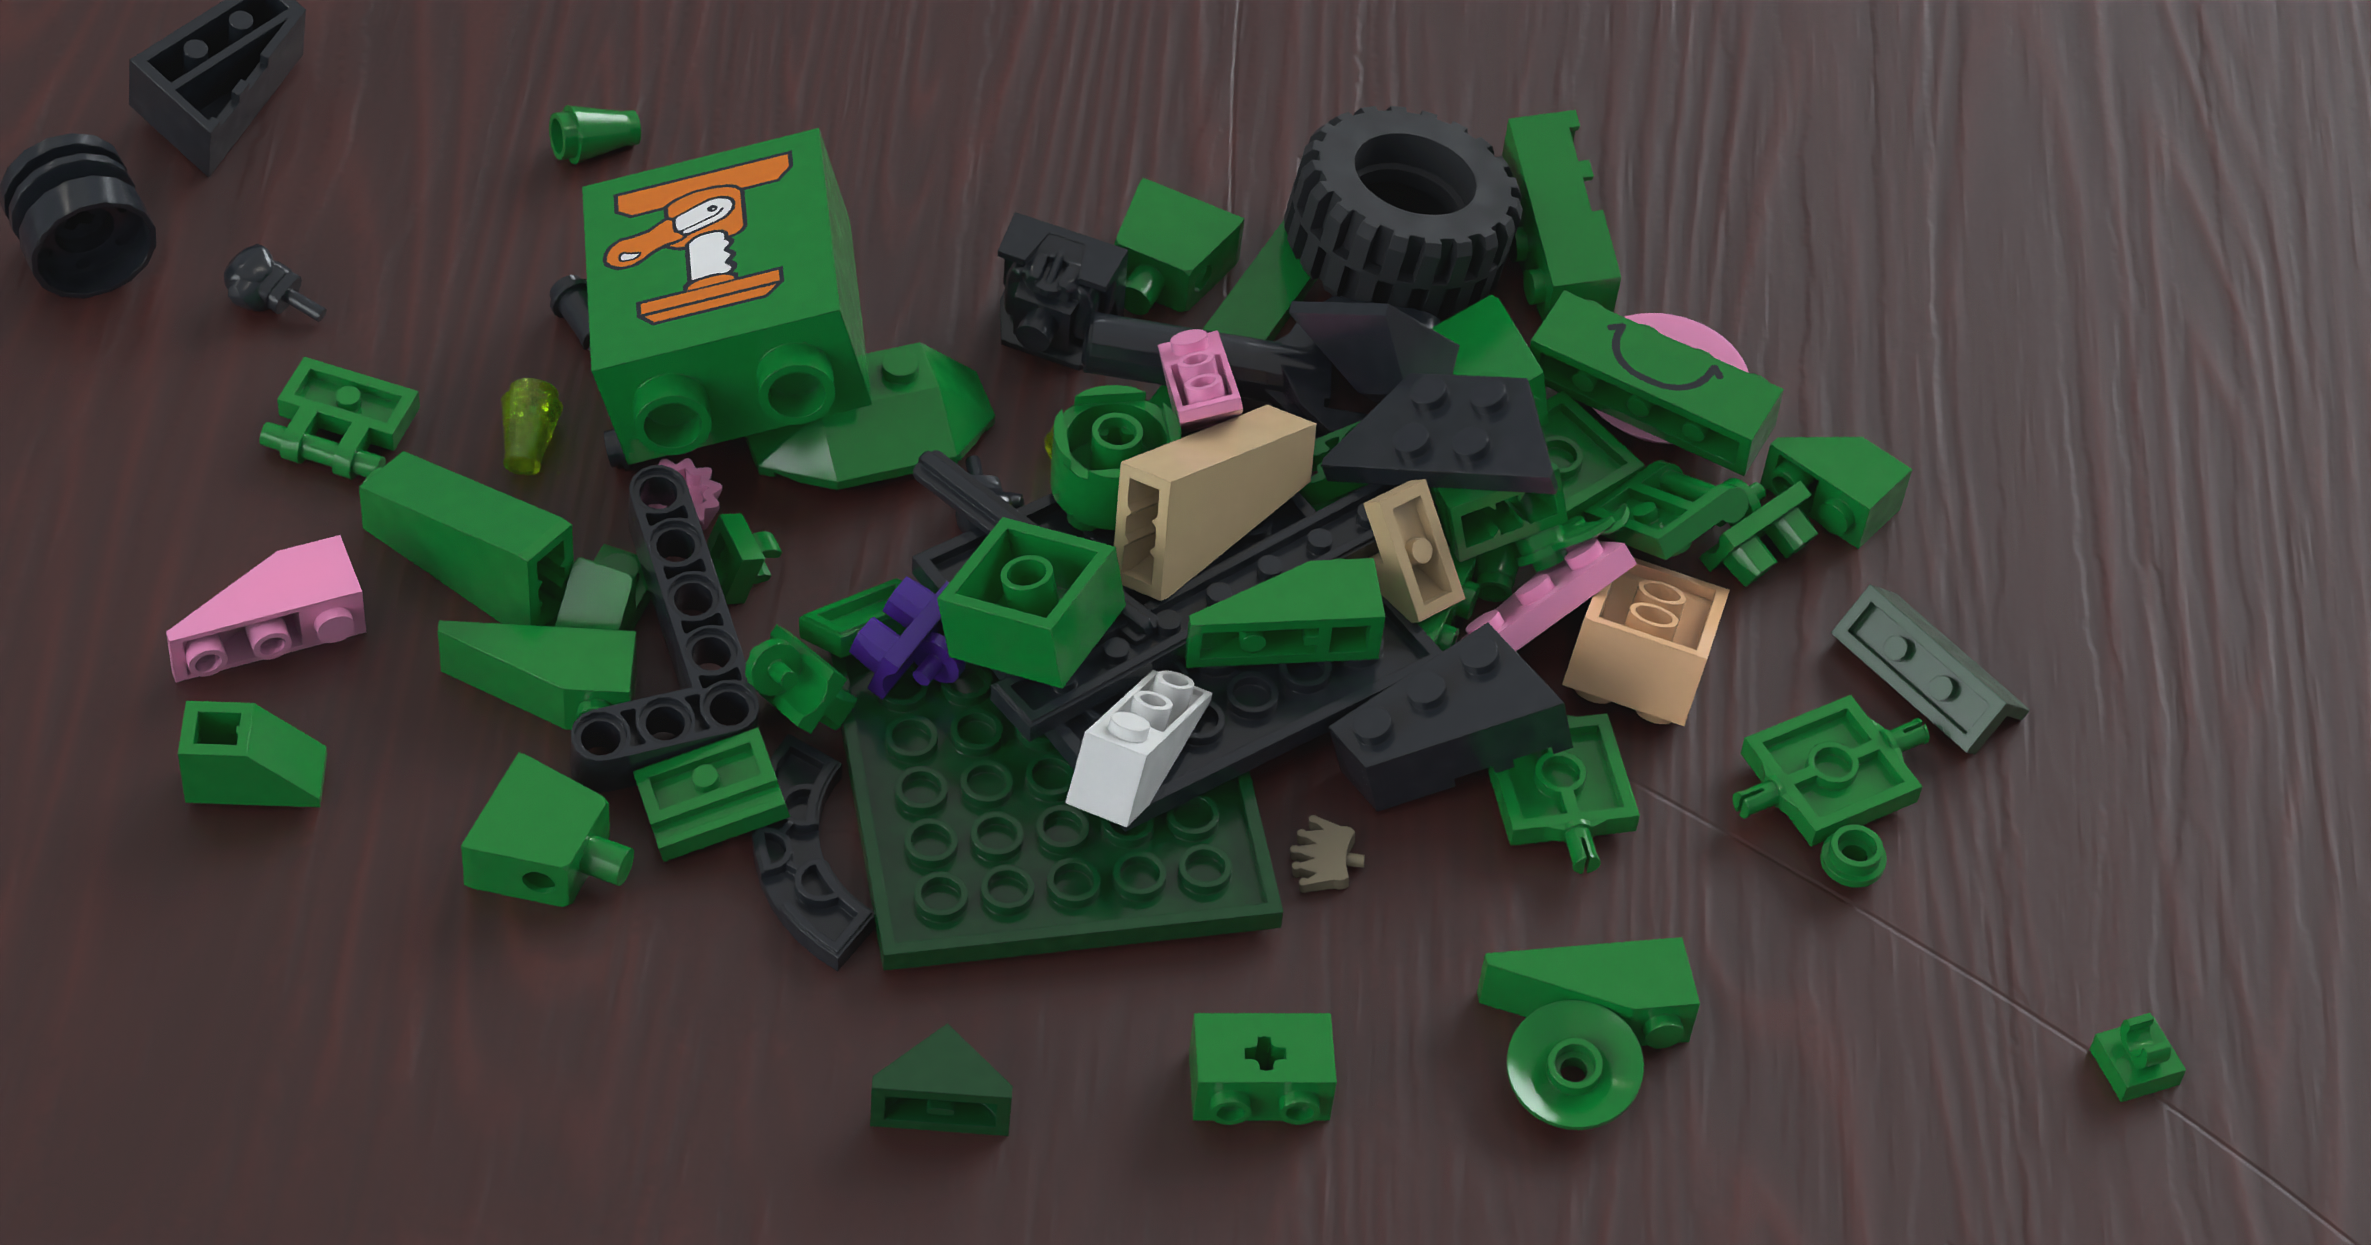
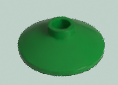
(1582, 1037)

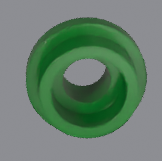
(1858, 844)

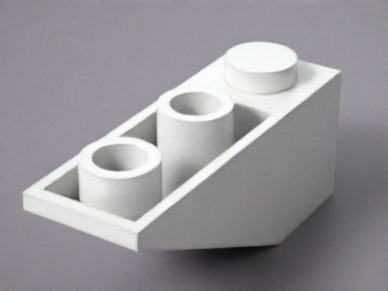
(1136, 746)

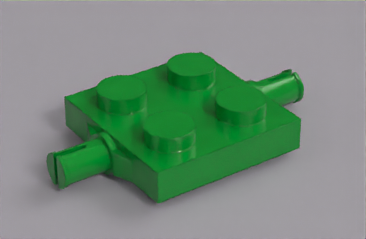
(1831, 769)
(1569, 793)

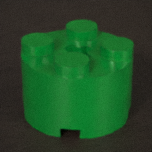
(1093, 440)

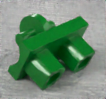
(1779, 519)
(798, 682)

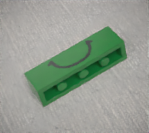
(1656, 382)

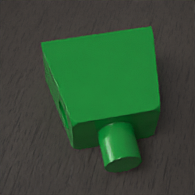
(1175, 248)
(1490, 519)
(542, 838)

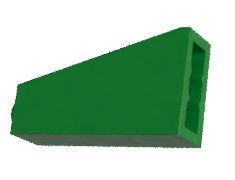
(471, 538)

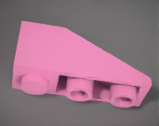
(1199, 380)
(276, 608)

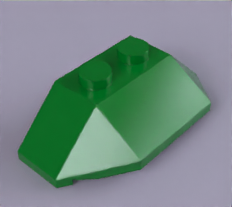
(916, 407)

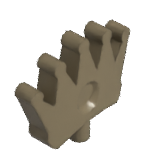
(1324, 856)

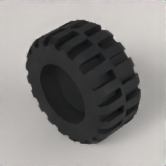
(1402, 211)

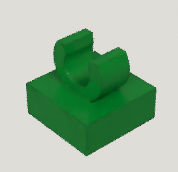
(740, 556)
(2137, 1058)

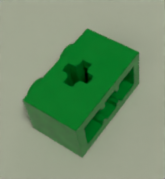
(1262, 1067)

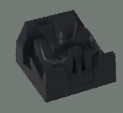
(1055, 286)

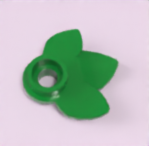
(1550, 545)

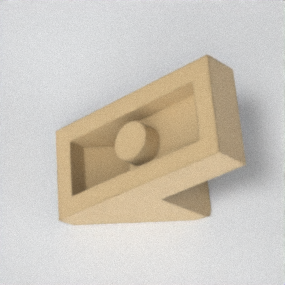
(1413, 553)

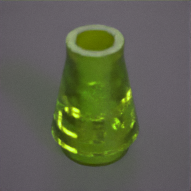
(529, 420)

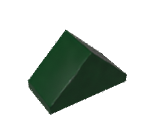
(942, 1088)

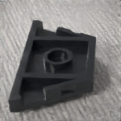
(1452, 435)

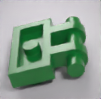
(345, 404)

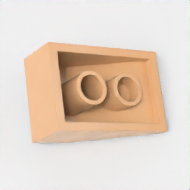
(1647, 642)

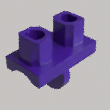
(893, 654)

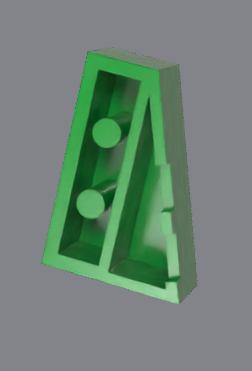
(1558, 236)

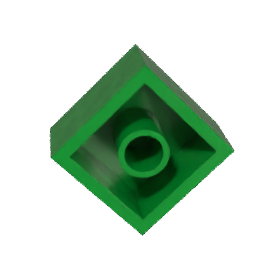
(1032, 602)

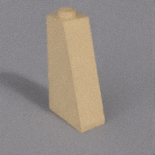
(1206, 493)

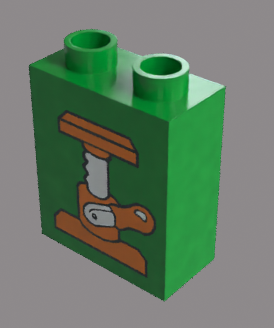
(723, 297)

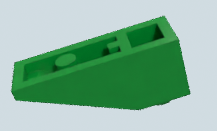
(1297, 617)
(542, 668)
(1637, 980)

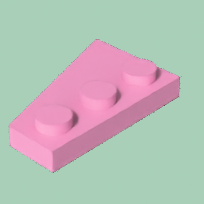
(1557, 591)

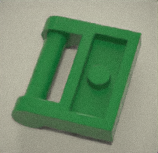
(1668, 509)

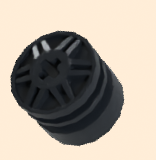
(77, 215)

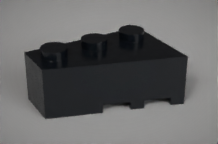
(216, 74)
(1447, 720)

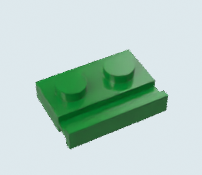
(711, 794)

